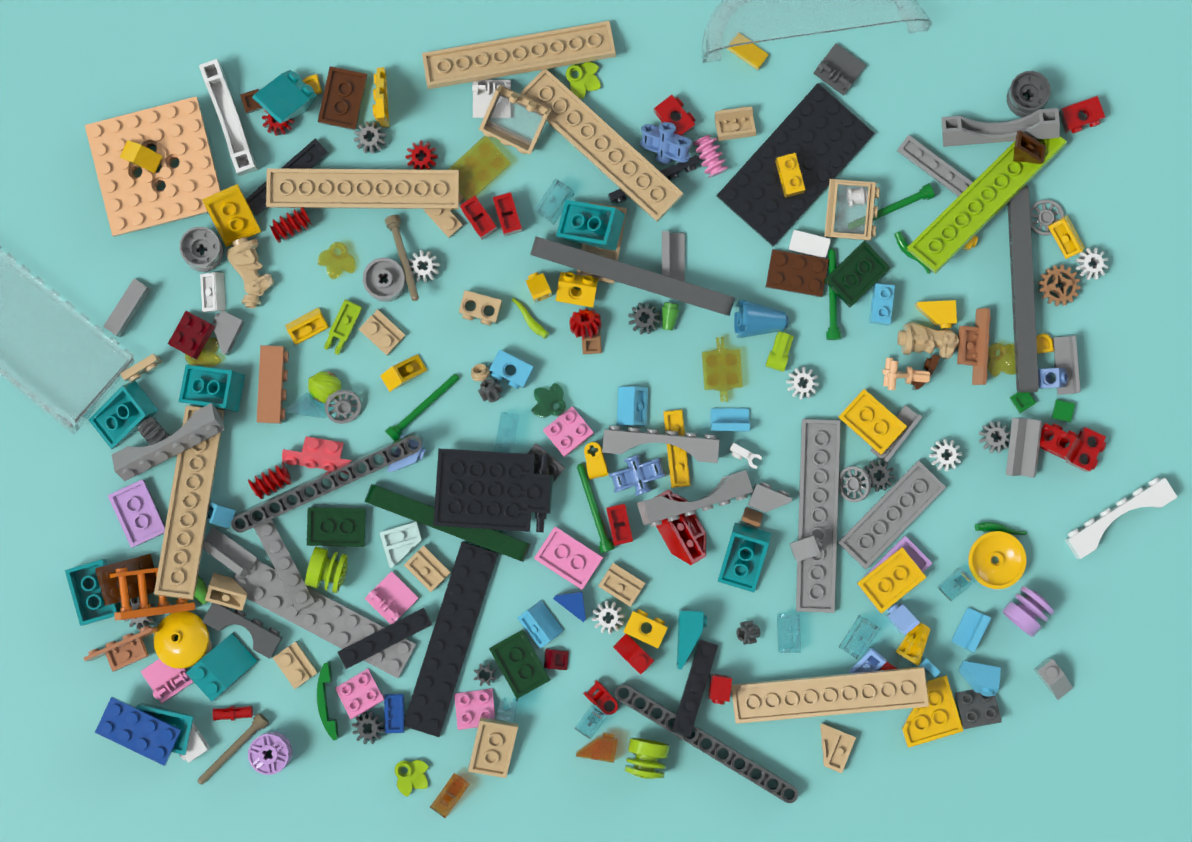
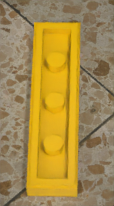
(676, 456)

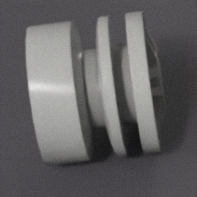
(192, 244)

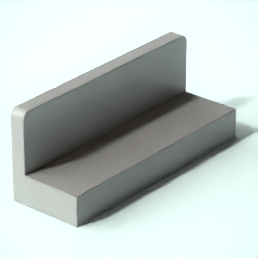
(673, 255)
(127, 308)
(1066, 357)
(910, 419)
(1024, 447)
(229, 552)

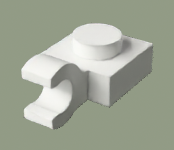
(739, 453)

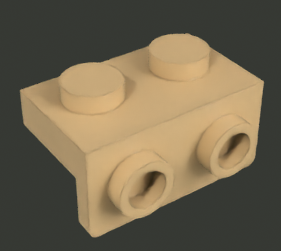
(735, 123)

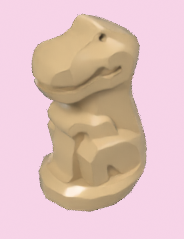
(246, 262)
(921, 338)

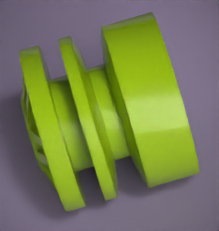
(326, 569)
(646, 758)

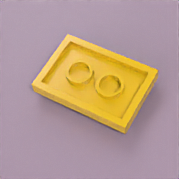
(231, 215)
(872, 422)
(891, 580)

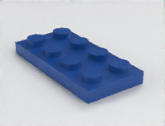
(138, 731)

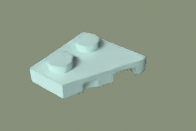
(400, 541)

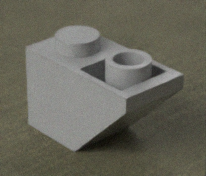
(766, 499)
(805, 548)

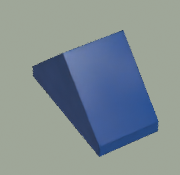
(573, 603)

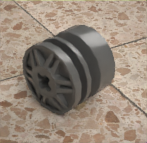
(1028, 83)

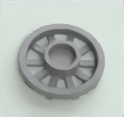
(1045, 217)
(342, 406)
(854, 484)

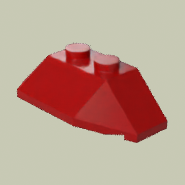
(684, 535)

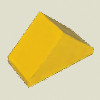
(141, 156)

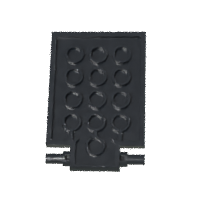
(491, 490)

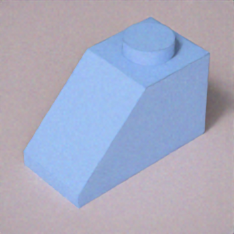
(405, 462)
(901, 618)

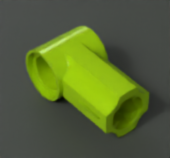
(779, 356)

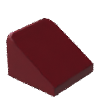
(556, 659)

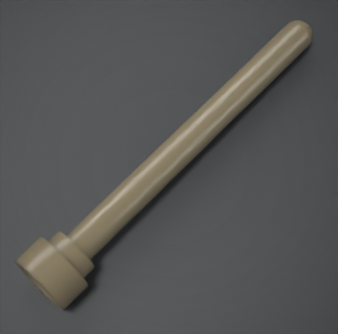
(393, 224)
(259, 722)

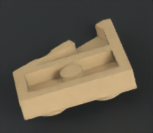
(836, 747)

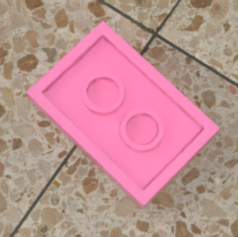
(568, 558)

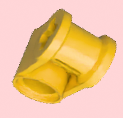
(596, 464)

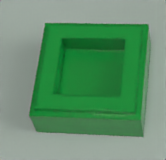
(1022, 401)
(1063, 411)

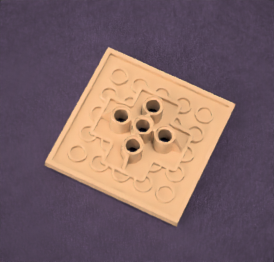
(178, 134)

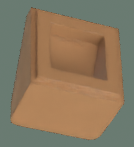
(593, 345)
(752, 517)

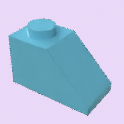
(220, 515)
(981, 677)

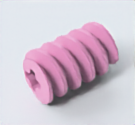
(710, 156)

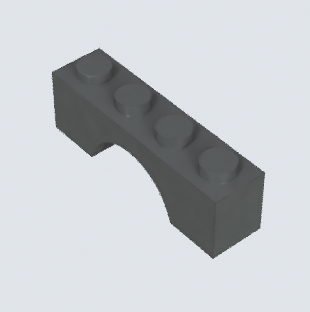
(264, 640)

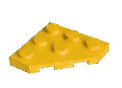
(380, 109)
(937, 719)

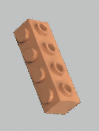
(271, 384)

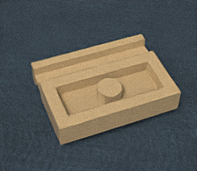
(382, 332)
(141, 367)
(427, 568)
(621, 584)
(295, 665)

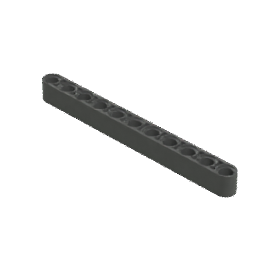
(632, 276)
(1023, 292)
(318, 486)
(712, 751)

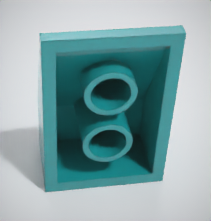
(286, 96)
(591, 224)
(213, 386)
(122, 414)
(744, 557)
(689, 630)
(221, 667)
(174, 718)

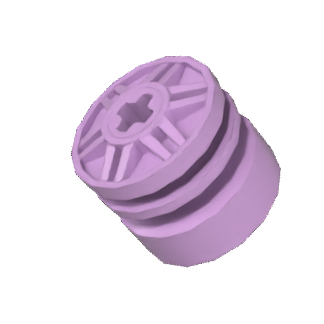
(1028, 611)
(281, 753)

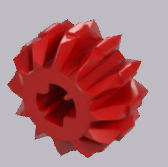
(276, 127)
(416, 153)
(585, 323)

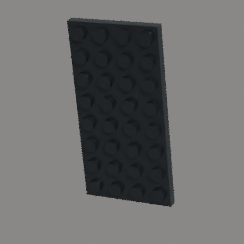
(824, 141)

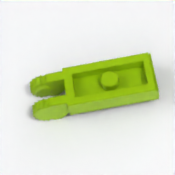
(343, 325)

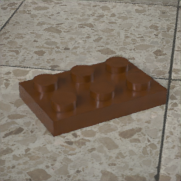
(342, 98)
(797, 273)
(110, 586)

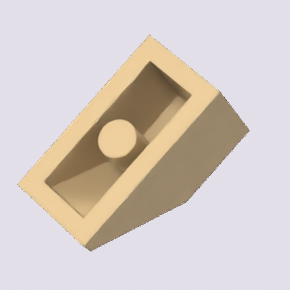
(226, 592)

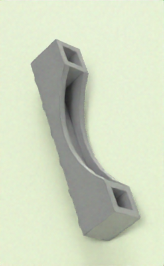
(964, 131)
(201, 426)
(701, 448)
(660, 508)

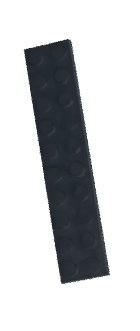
(450, 639)

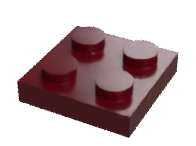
(191, 335)

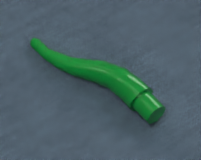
(902, 243)
(992, 526)

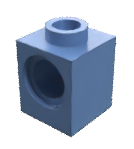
(1044, 378)

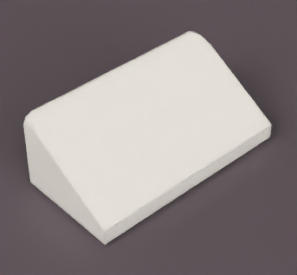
(809, 244)
(213, 292)

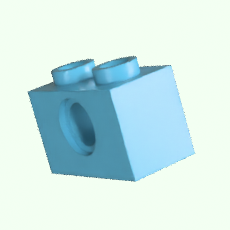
(881, 304)
(504, 360)

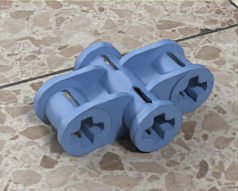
(665, 143)
(631, 477)

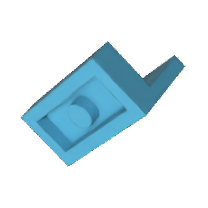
(632, 406)
(730, 420)
(540, 624)
(970, 629)
(929, 667)

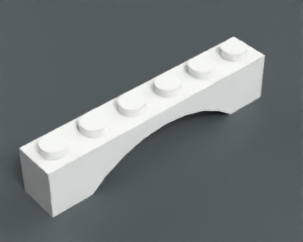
(228, 116)
(1087, 539)

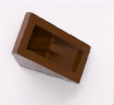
(1028, 149)

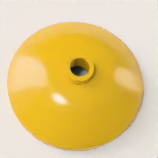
(1010, 562)
(191, 644)

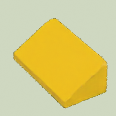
(750, 54)
(1066, 237)
(306, 326)

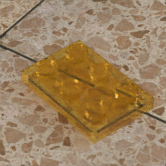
(479, 167)

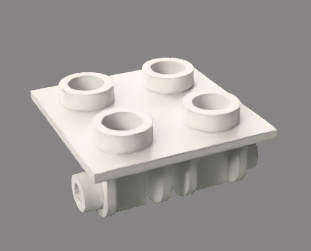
(483, 93)

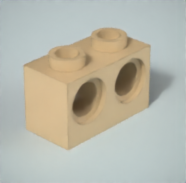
(481, 303)

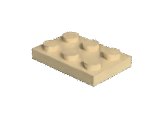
(493, 747)

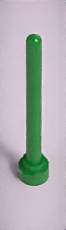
(924, 193)
(833, 332)
(395, 431)
(605, 543)

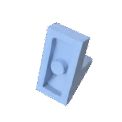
(869, 662)

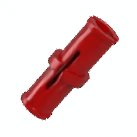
(232, 713)

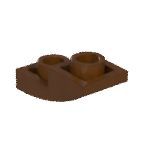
(930, 365)

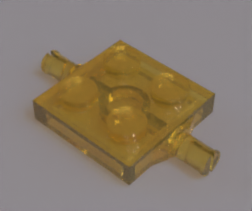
(722, 369)

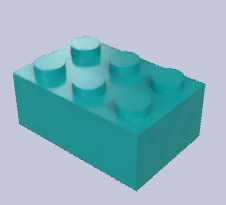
(88, 595)

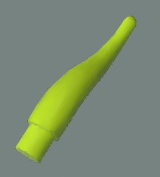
(533, 325)

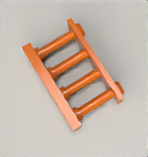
(145, 608)

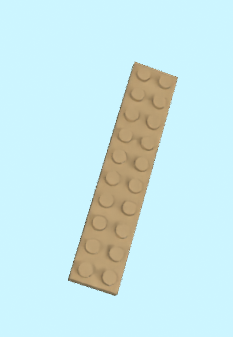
(518, 55)
(603, 146)
(362, 188)
(187, 517)
(830, 695)

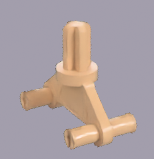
(910, 375)

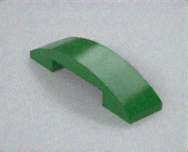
(329, 725)

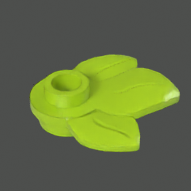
(585, 80)
(413, 778)

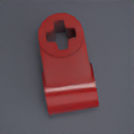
(601, 697)

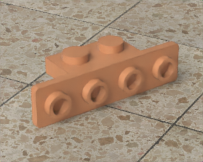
(974, 346)
(125, 652)

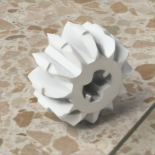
(1086, 258)
(425, 259)
(796, 379)
(941, 449)
(603, 613)

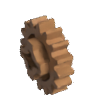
(1060, 292)

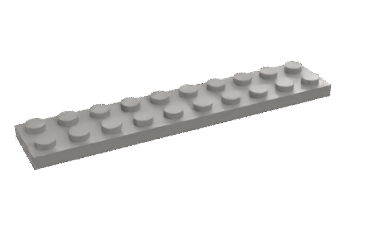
(818, 513)
(323, 618)

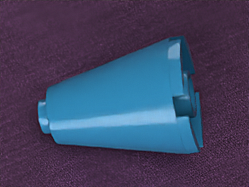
(758, 319)

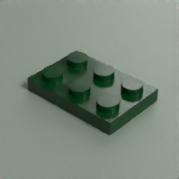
(856, 273)
(336, 527)
(519, 664)

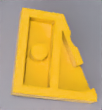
(914, 644)

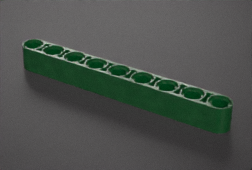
(425, 515)

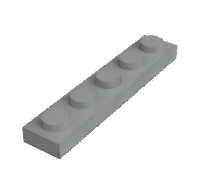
(934, 166)
(284, 565)

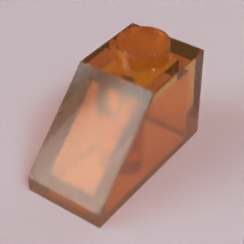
(600, 748)
(449, 795)

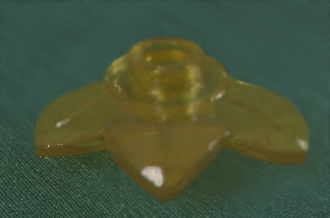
(336, 263)
(207, 357)
(1004, 362)

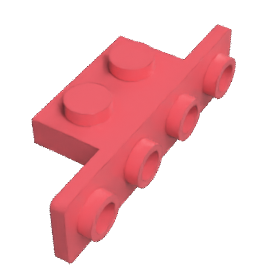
(317, 454)

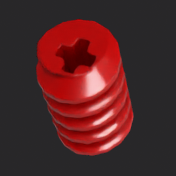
(290, 224)
(270, 481)

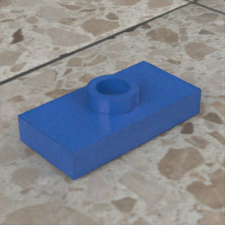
(394, 713)

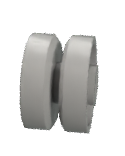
(376, 272)

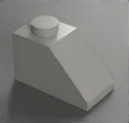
(227, 330)
(1053, 678)

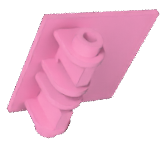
(568, 431)
(391, 598)
(165, 680)
(359, 694)
(472, 706)

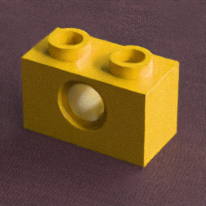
(790, 175)
(568, 294)
(634, 624)

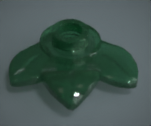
(546, 401)

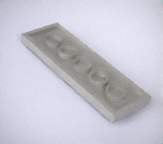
(891, 514)

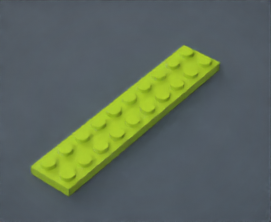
(977, 206)

